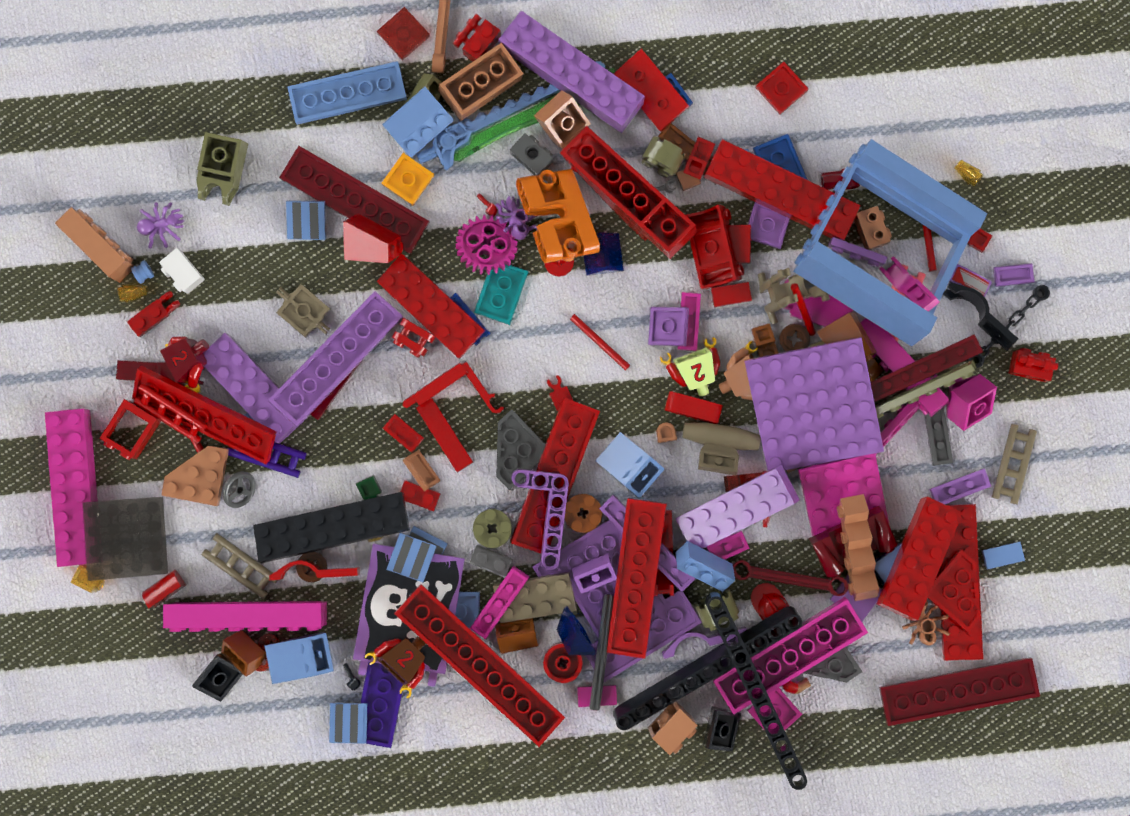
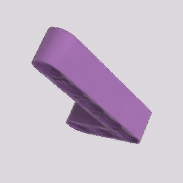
(550, 510)

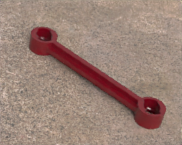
(791, 578)

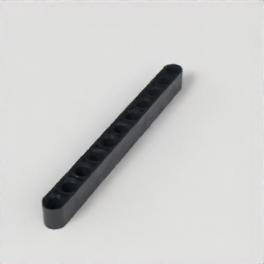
(700, 677)
(758, 700)

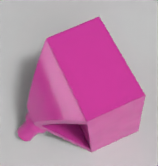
(970, 400)

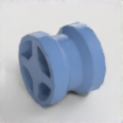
(142, 272)

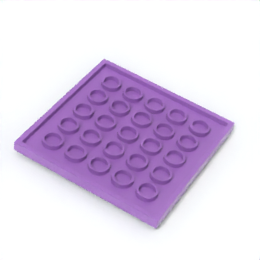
(814, 405)

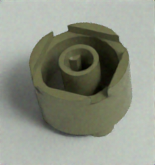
(663, 156)
(481, 528)
(705, 616)

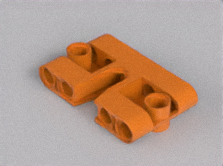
(563, 198)

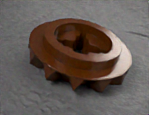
(789, 331)
(302, 569)

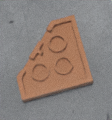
(199, 477)

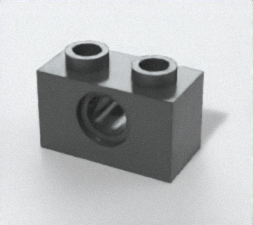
(524, 146)

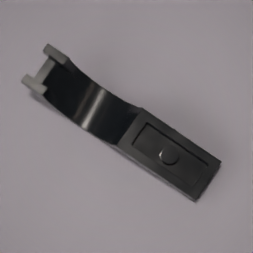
(986, 320)

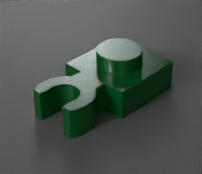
(369, 488)

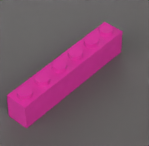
(894, 358)

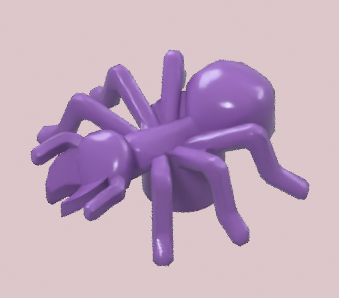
(517, 218)
(159, 225)

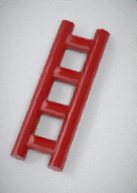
(160, 413)

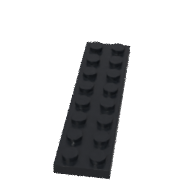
(331, 527)

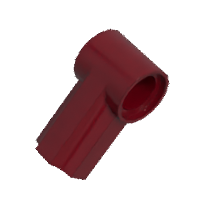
(830, 179)

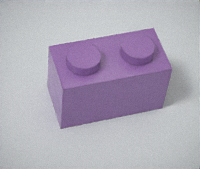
(594, 573)

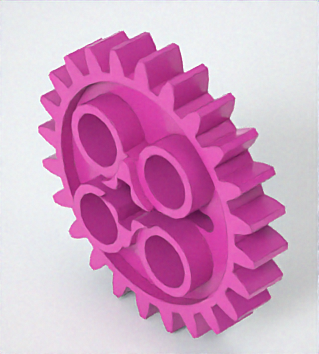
(476, 232)

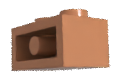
(872, 228)

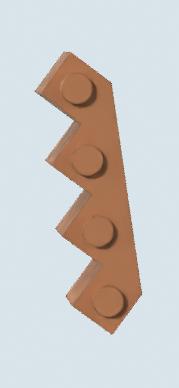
(857, 543)

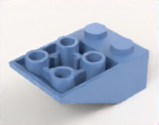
(630, 465)
(299, 658)

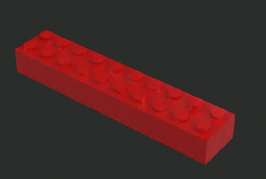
(479, 665)

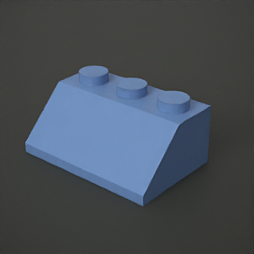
(418, 122)

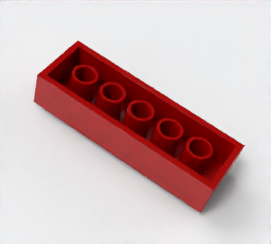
(919, 558)

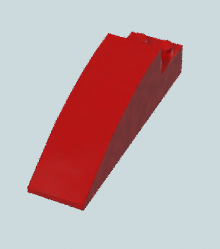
(629, 193)

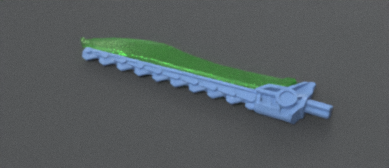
(460, 133)

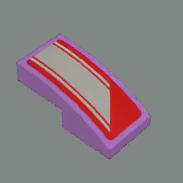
(970, 279)

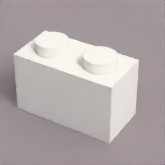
(181, 271)

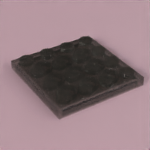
(124, 538)

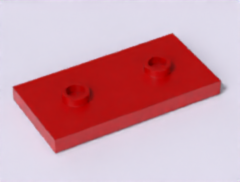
(661, 99)

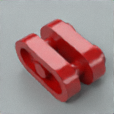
(401, 339)

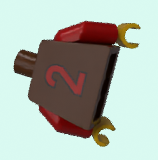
(402, 661)

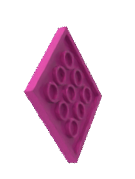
(830, 481)

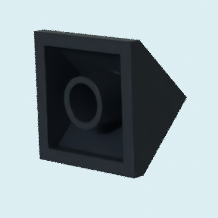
(218, 678)
(721, 729)

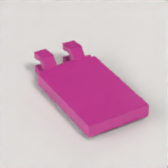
(820, 312)

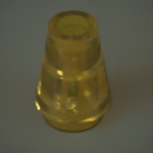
(968, 172)
(131, 292)

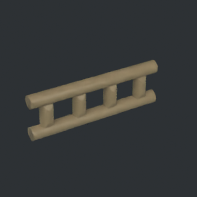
(1005, 471)
(228, 567)

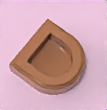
(666, 432)

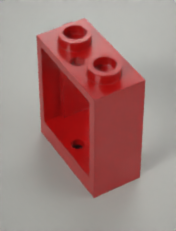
(152, 425)

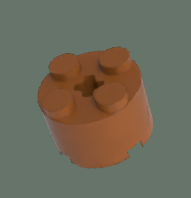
(593, 517)

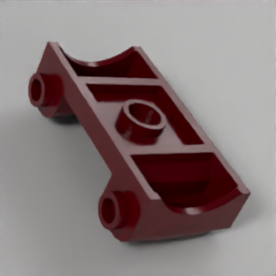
(831, 550)

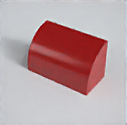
(163, 589)

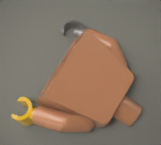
(737, 375)

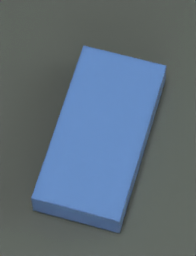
(1003, 555)

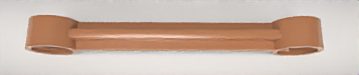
(438, 59)

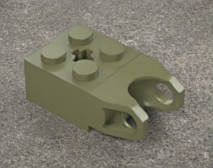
(217, 171)

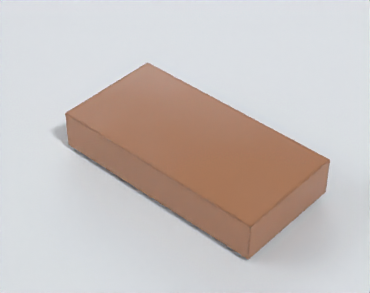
(421, 470)

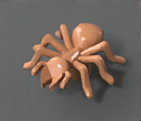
(926, 627)

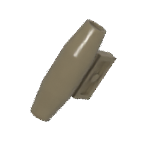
(720, 445)

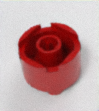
(558, 672)

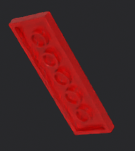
(430, 306)

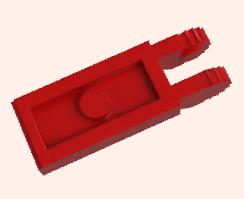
(152, 314)

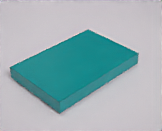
(501, 294)

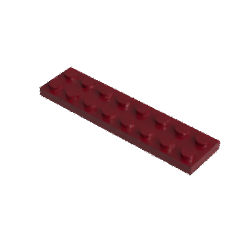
(351, 196)
(959, 691)

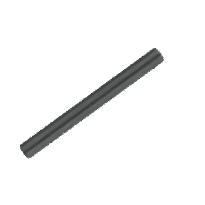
(601, 655)

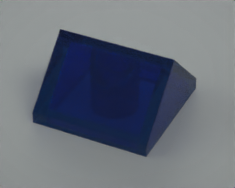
(608, 258)
(574, 635)

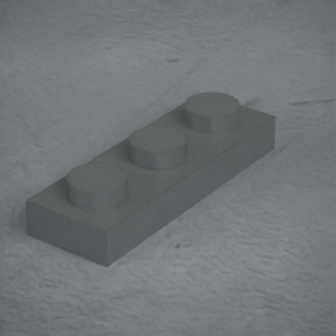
(938, 438)

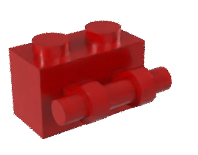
(482, 40)
(1032, 366)

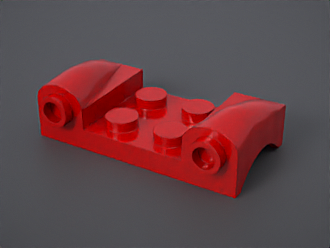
(713, 248)

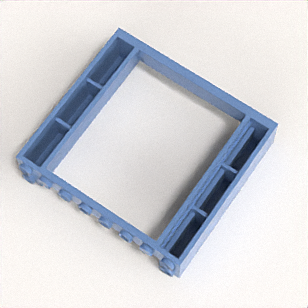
(915, 196)

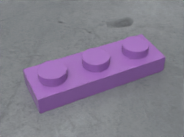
(856, 252)
(961, 487)

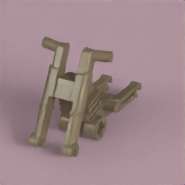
(782, 294)

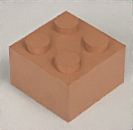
(562, 119)

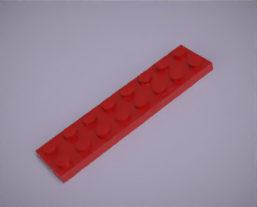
(223, 423)
(563, 456)
(636, 578)
(959, 643)

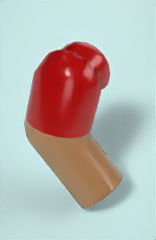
(796, 688)

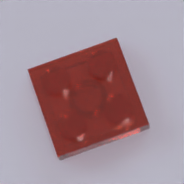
(403, 33)

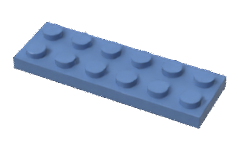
(347, 92)

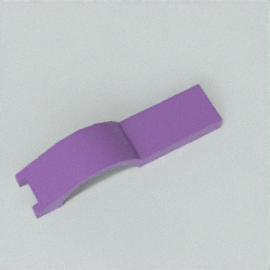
(712, 640)

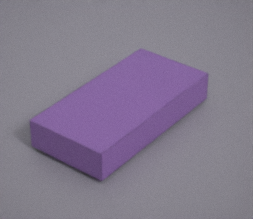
(1013, 275)

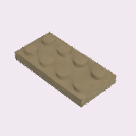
(541, 597)

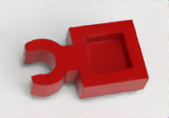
(559, 393)

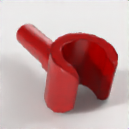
(491, 208)

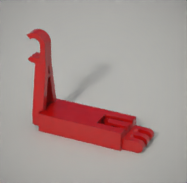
(447, 379)

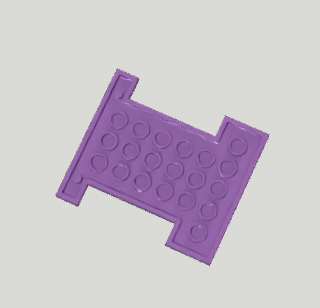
(669, 617)

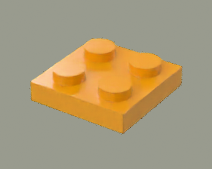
(408, 179)

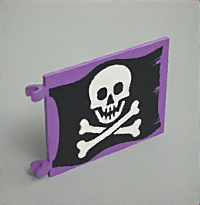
(386, 593)

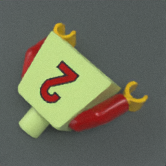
(695, 368)

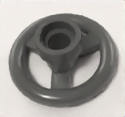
(235, 487)

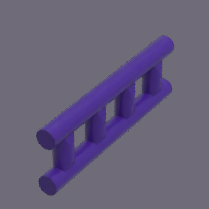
(272, 464)

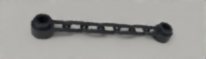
(1046, 292)

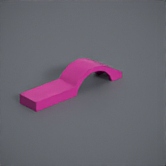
(908, 286)

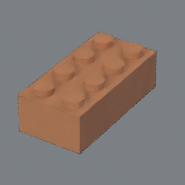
(480, 82)
(95, 244)
(672, 728)

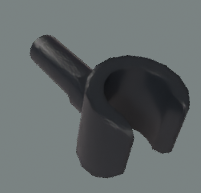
(354, 683)

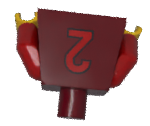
(186, 360)

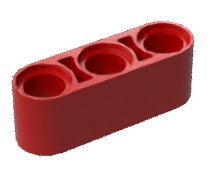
(693, 407)

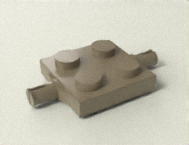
(303, 310)

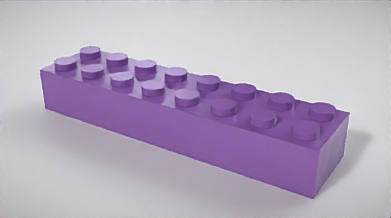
(572, 71)

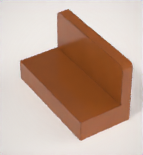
(516, 635)

